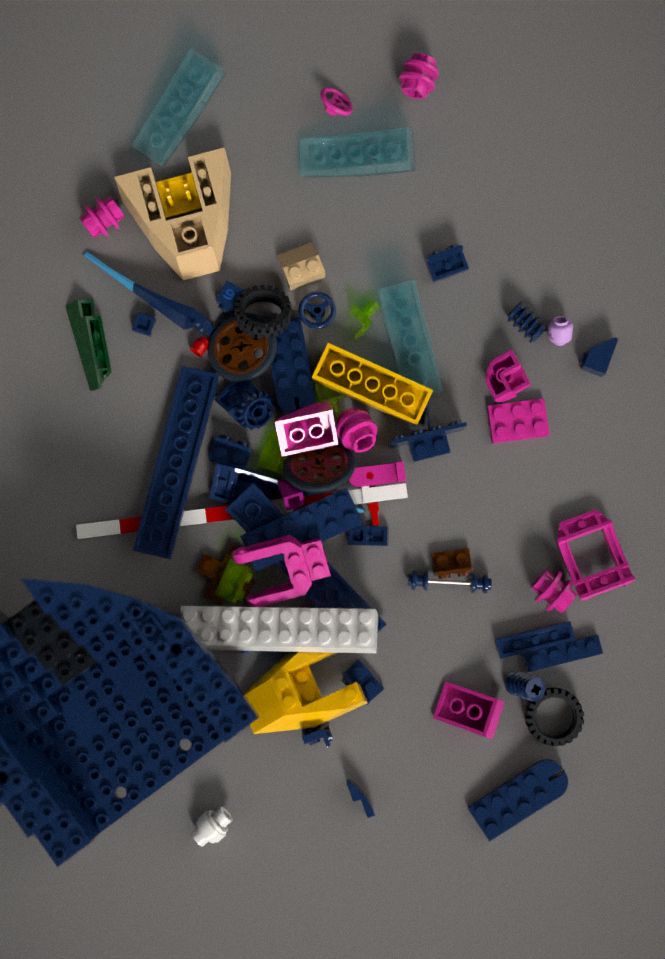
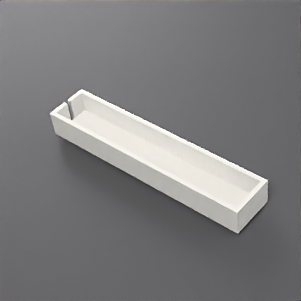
(284, 628)

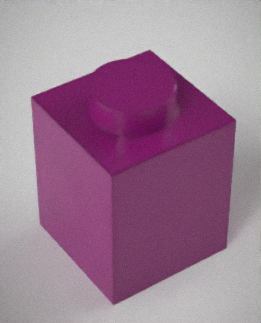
(291, 496)

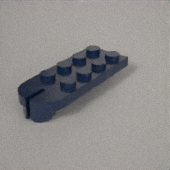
(292, 369)
(519, 798)

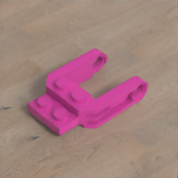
(303, 561)

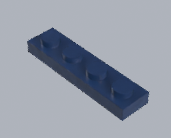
(535, 639)
(563, 653)

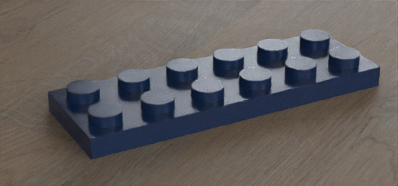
(317, 520)

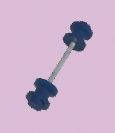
(475, 583)

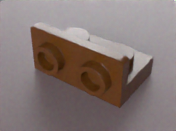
(451, 562)

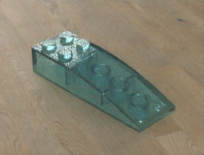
(179, 107)
(358, 154)
(409, 334)

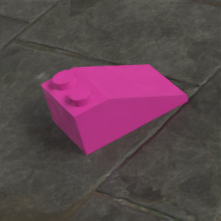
(307, 429)
(468, 710)

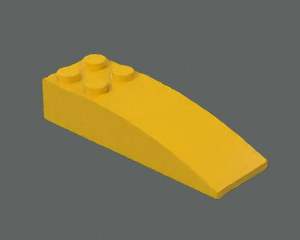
(371, 384)

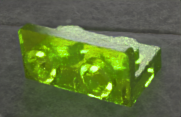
(271, 454)
(233, 581)

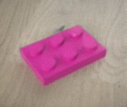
(518, 421)

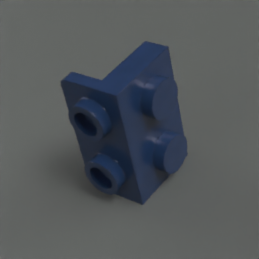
(446, 263)

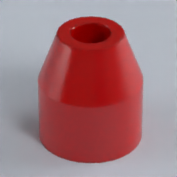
(199, 346)

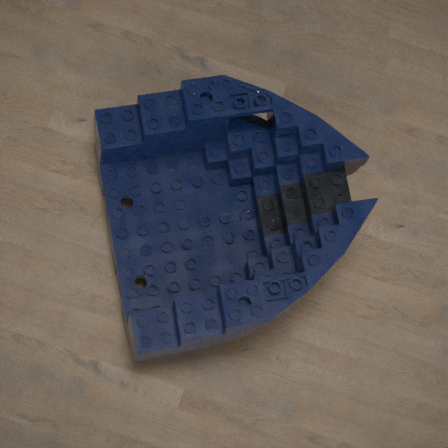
(98, 703)

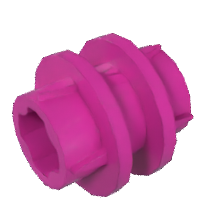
(419, 76)
(101, 216)
(356, 430)
(553, 591)

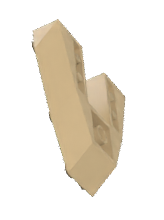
(193, 242)

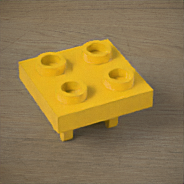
(179, 196)

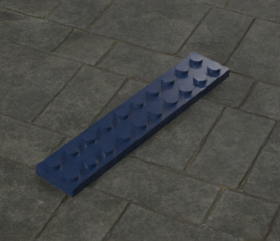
(176, 463)
(255, 510)

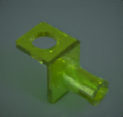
(363, 316)
(333, 401)

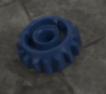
(254, 409)

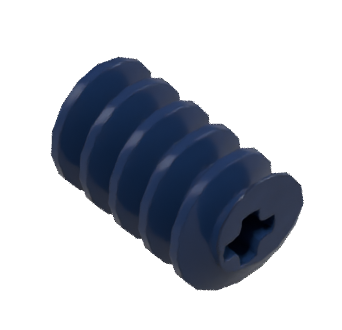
(526, 322)
(525, 686)

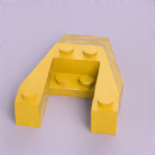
(291, 699)

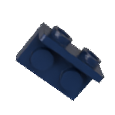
(228, 397)
(230, 452)
(361, 675)
(313, 735)

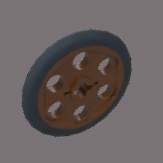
(231, 370)
(331, 481)

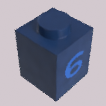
(228, 296)

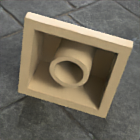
(301, 266)

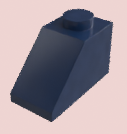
(598, 358)

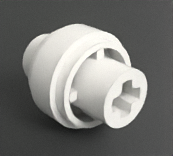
(212, 826)

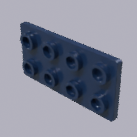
(428, 444)

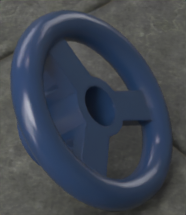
(318, 317)

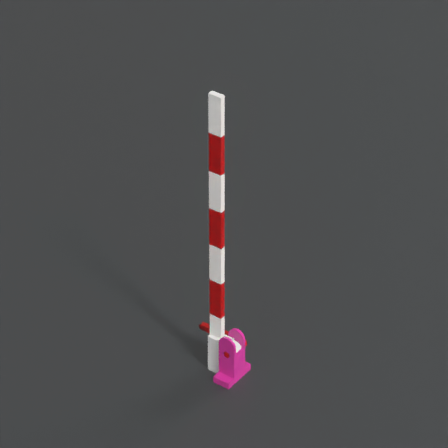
(362, 477)

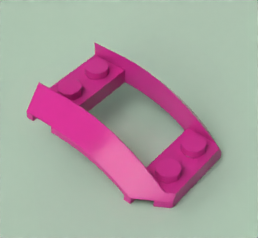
(601, 581)

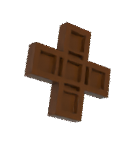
(215, 569)

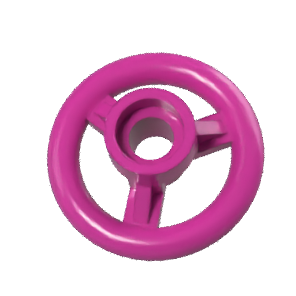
(335, 106)

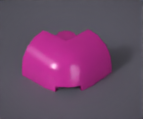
(506, 377)

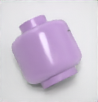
(560, 330)

